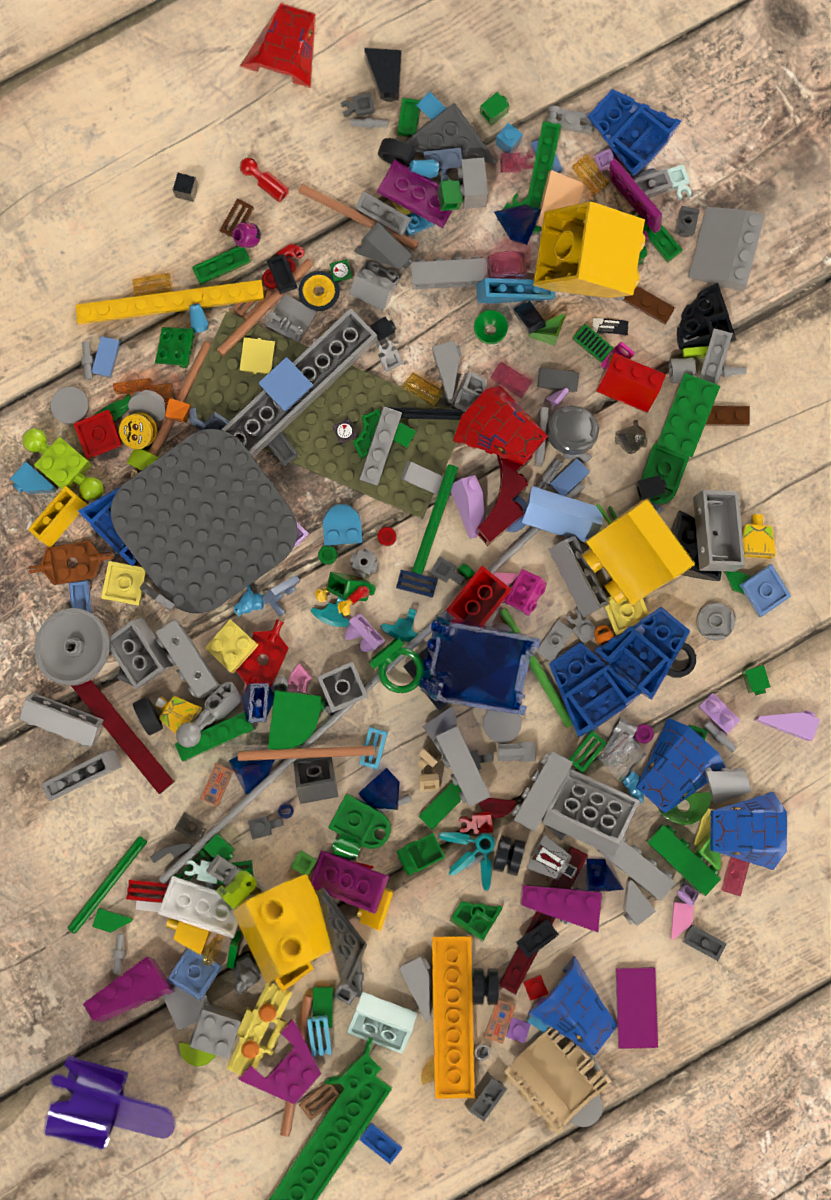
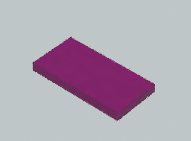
(413, 193)
(635, 196)
(349, 881)
(636, 1008)

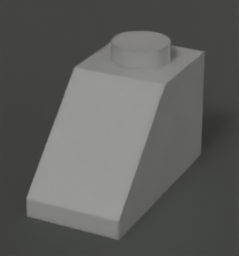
(636, 905)

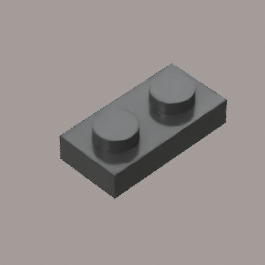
(704, 942)

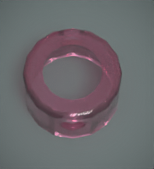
(507, 265)

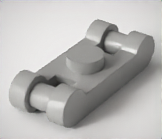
(570, 120)

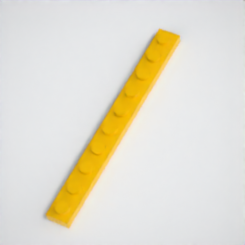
(169, 302)

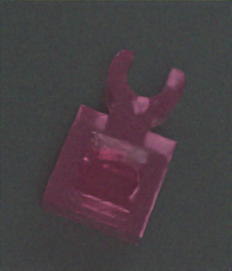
(512, 162)

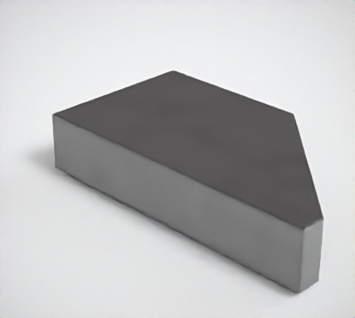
(156, 596)

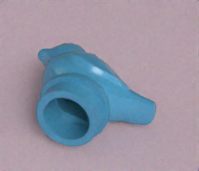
(249, 602)
(630, 782)

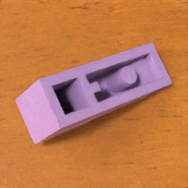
(470, 503)
(796, 724)

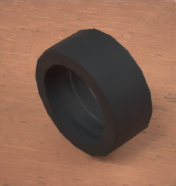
(396, 150)
(690, 666)
(147, 716)

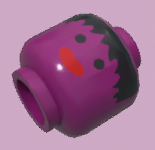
(246, 235)

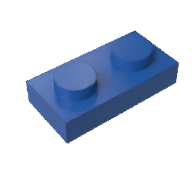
(380, 1143)

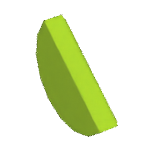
(695, 352)
(194, 1056)

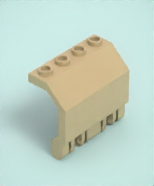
(554, 1080)

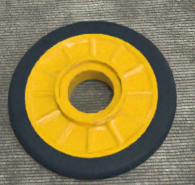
(321, 302)

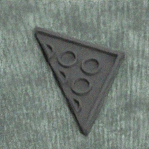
(451, 131)
(344, 939)

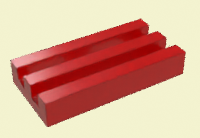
(130, 889)

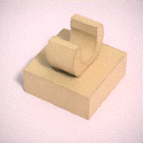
(429, 756)
(429, 781)

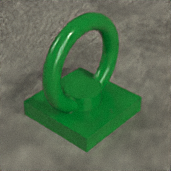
(387, 656)

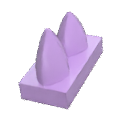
(360, 627)
(719, 713)

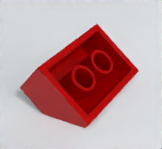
(630, 382)
(479, 598)

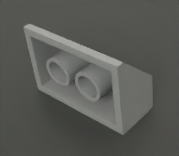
(139, 653)

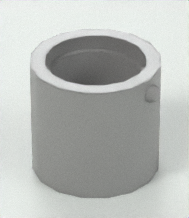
(679, 366)

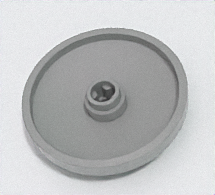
(57, 642)

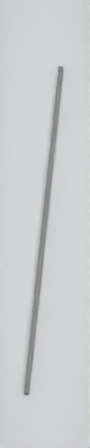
(336, 716)

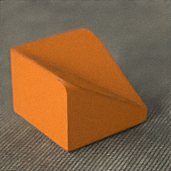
(177, 411)

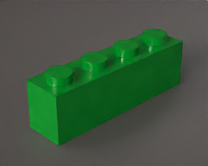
(216, 736)
(683, 860)

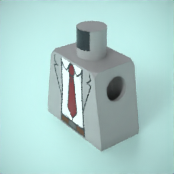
(551, 860)

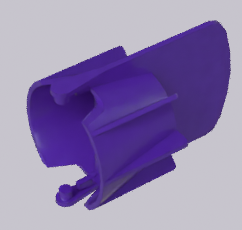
(100, 1105)

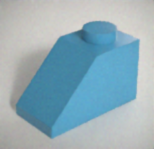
(30, 481)

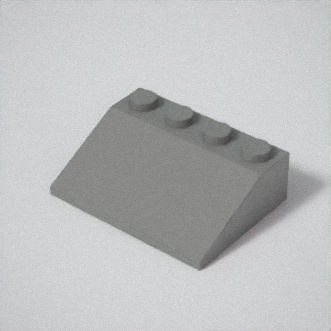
(726, 247)
(591, 812)

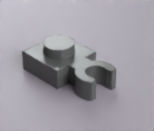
(361, 105)

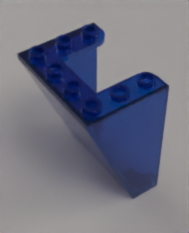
(477, 665)

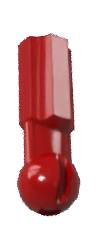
(266, 180)

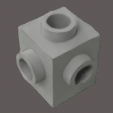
(364, 570)

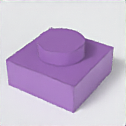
(518, 1030)

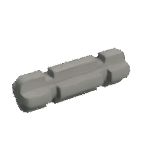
(549, 474)

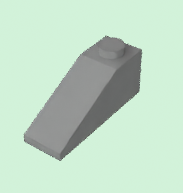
(447, 362)
(417, 978)

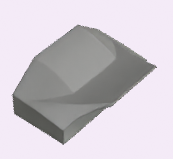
(653, 181)

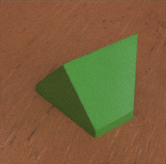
(549, 333)
(712, 857)

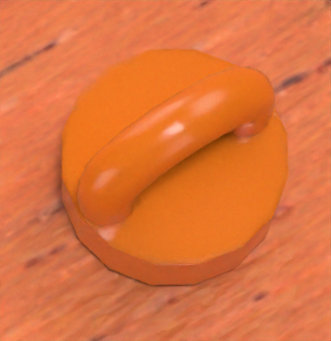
(605, 637)

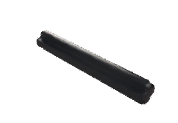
(429, 413)

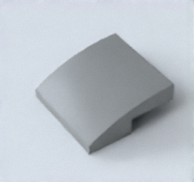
(184, 1007)

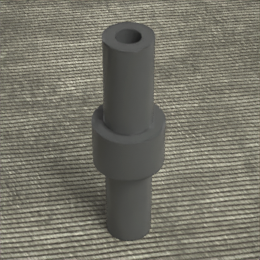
(358, 978)

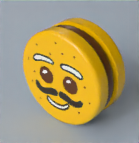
(138, 430)

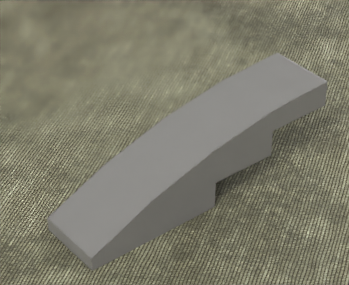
(226, 872)

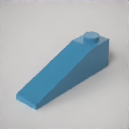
(510, 290)

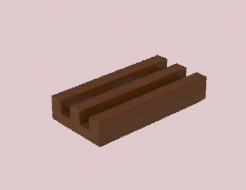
(229, 233)

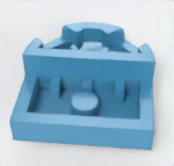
(342, 525)

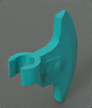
(331, 615)
(402, 627)

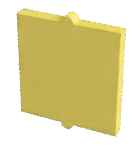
(257, 356)

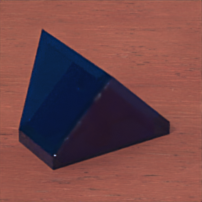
(518, 222)
(257, 701)
(251, 772)
(382, 791)
(600, 877)

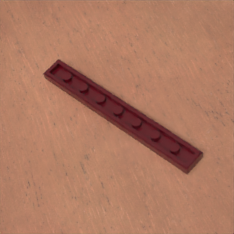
(124, 736)
(520, 963)

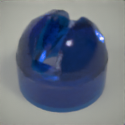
(286, 815)

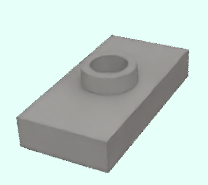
(554, 641)

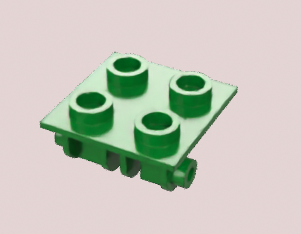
(175, 346)

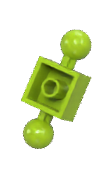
(63, 464)

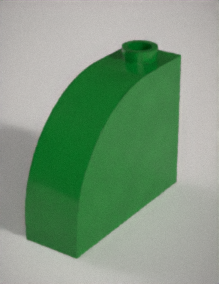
(293, 718)

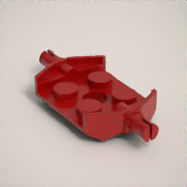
(271, 645)

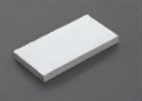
(198, 907)

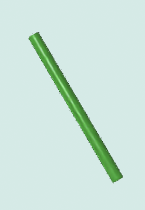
(540, 674)

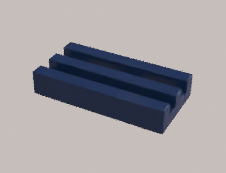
(418, 576)

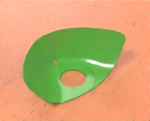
(698, 807)

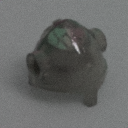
(631, 438)

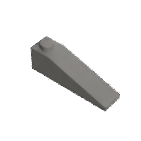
(82, 775)

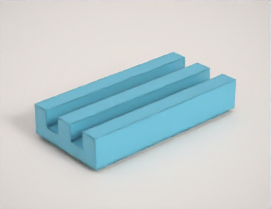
(384, 733)
(321, 1050)

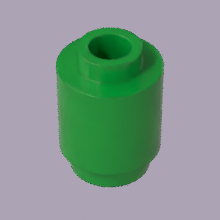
(346, 848)

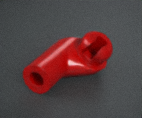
(291, 250)

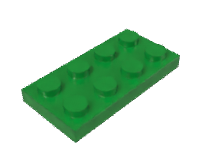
(688, 415)

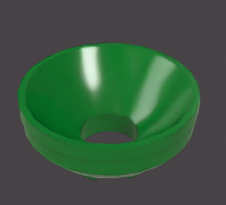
(493, 318)

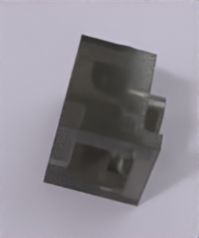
(184, 823)

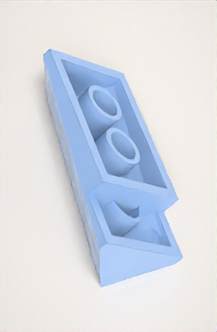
(561, 515)

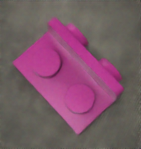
(526, 592)

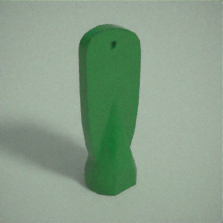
(117, 408)

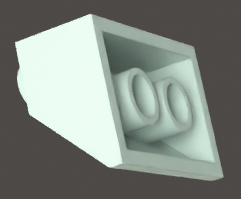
(382, 1021)

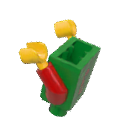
(347, 588)

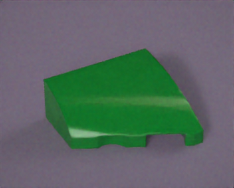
(475, 918)

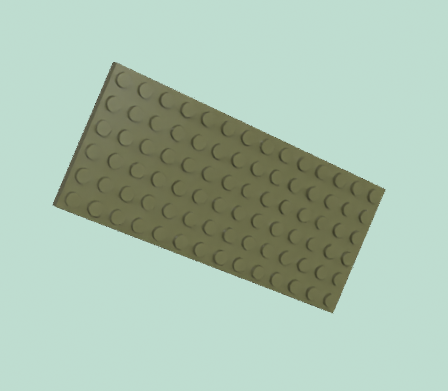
(227, 391)

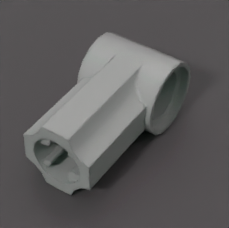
(621, 726)
(522, 751)

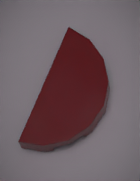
(498, 807)

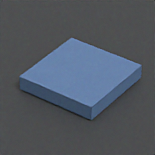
(285, 384)
(765, 590)
(193, 975)

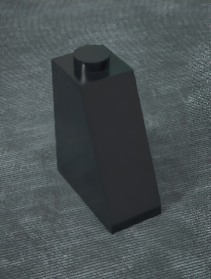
(385, 71)

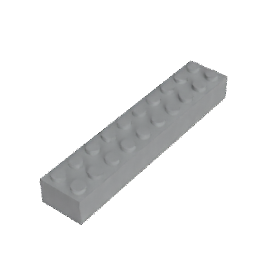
(321, 365)

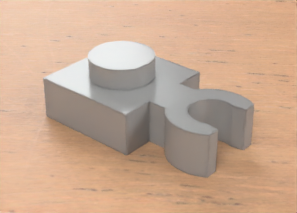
(389, 357)
(584, 629)

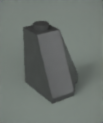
(385, 248)

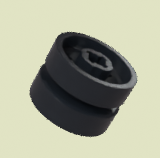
(509, 855)
(485, 986)

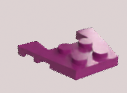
(292, 1074)

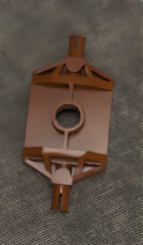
(56, 560)

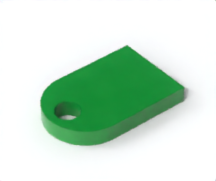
(669, 466)
(359, 821)

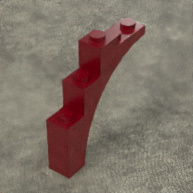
(505, 511)

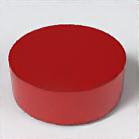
(387, 536)

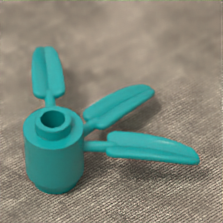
(468, 857)

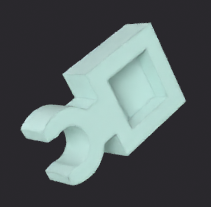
(679, 180)
(203, 875)

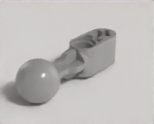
(216, 707)

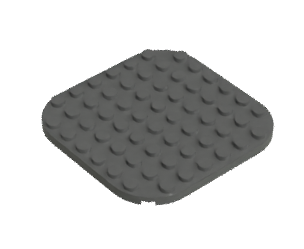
(204, 521)

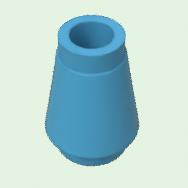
(426, 168)
(197, 318)

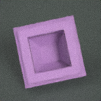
(687, 894)

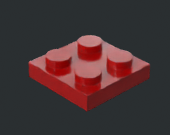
(98, 434)

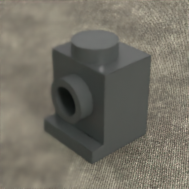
(686, 214)

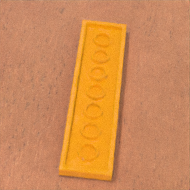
(453, 1017)

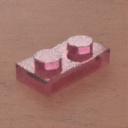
(511, 379)
(735, 876)

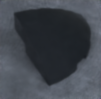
(702, 317)
(685, 532)

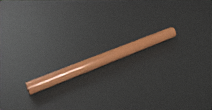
(353, 214)
(261, 311)
(181, 396)
(306, 753)
(303, 1028)

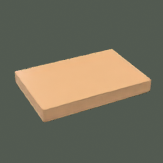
(558, 193)

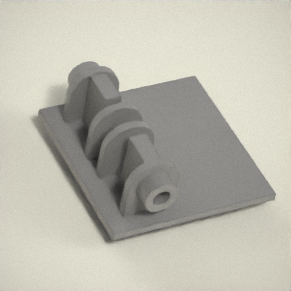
(290, 318)

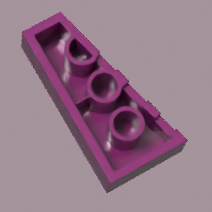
(567, 904)
(132, 989)

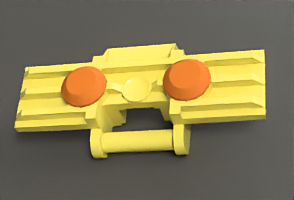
(253, 1027)

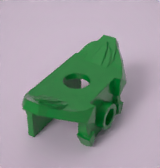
(358, 1072)

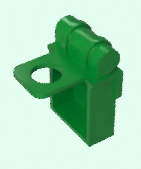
(420, 854)

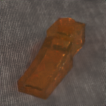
(130, 387)

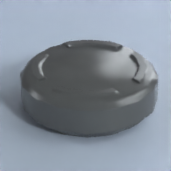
(572, 430)

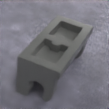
(487, 1096)

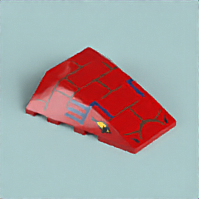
(285, 45)
(500, 427)

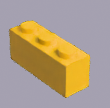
(57, 516)

